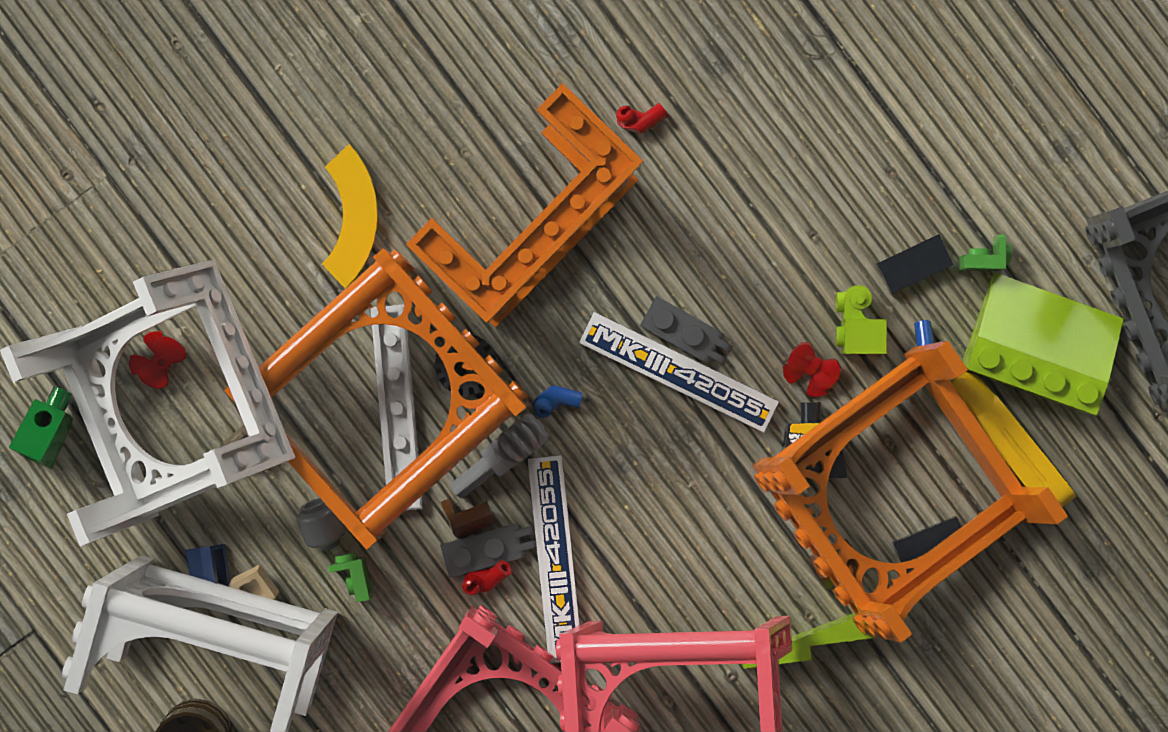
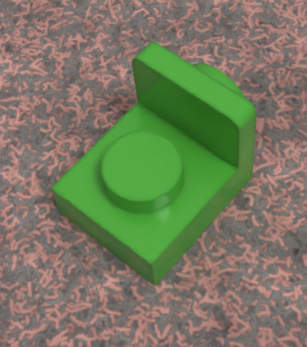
(980, 260)
(358, 581)

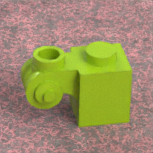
(856, 331)

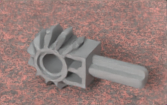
(502, 454)

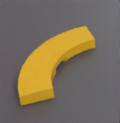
(359, 216)

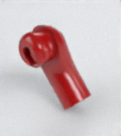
(639, 121)
(486, 579)

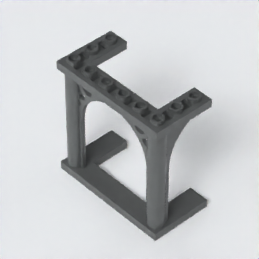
(1109, 233)

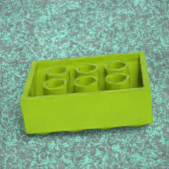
(1044, 344)

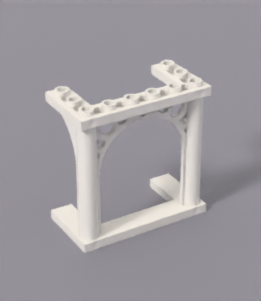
(76, 353)
(150, 601)

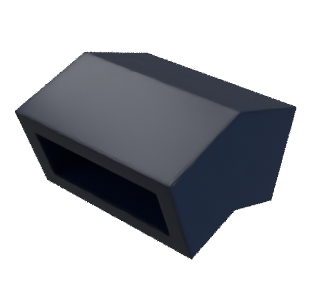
(209, 564)

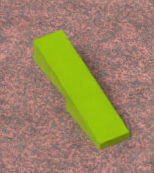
(833, 632)

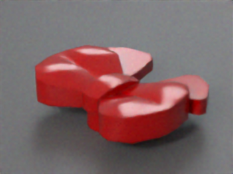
(154, 371)
(823, 372)

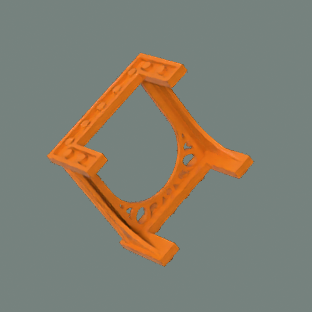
(603, 180)
(498, 403)
(784, 475)

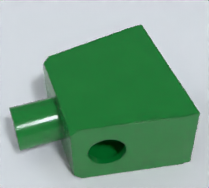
(40, 442)

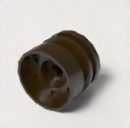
(195, 716)

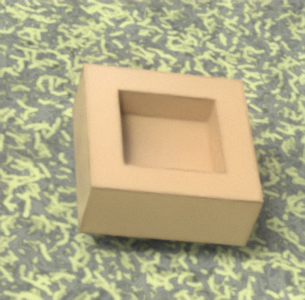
(255, 582)

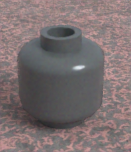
(320, 525)

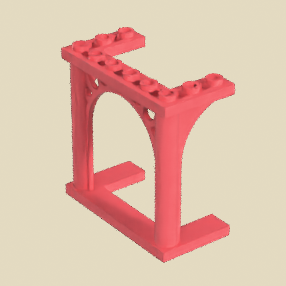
(477, 633)
(591, 648)

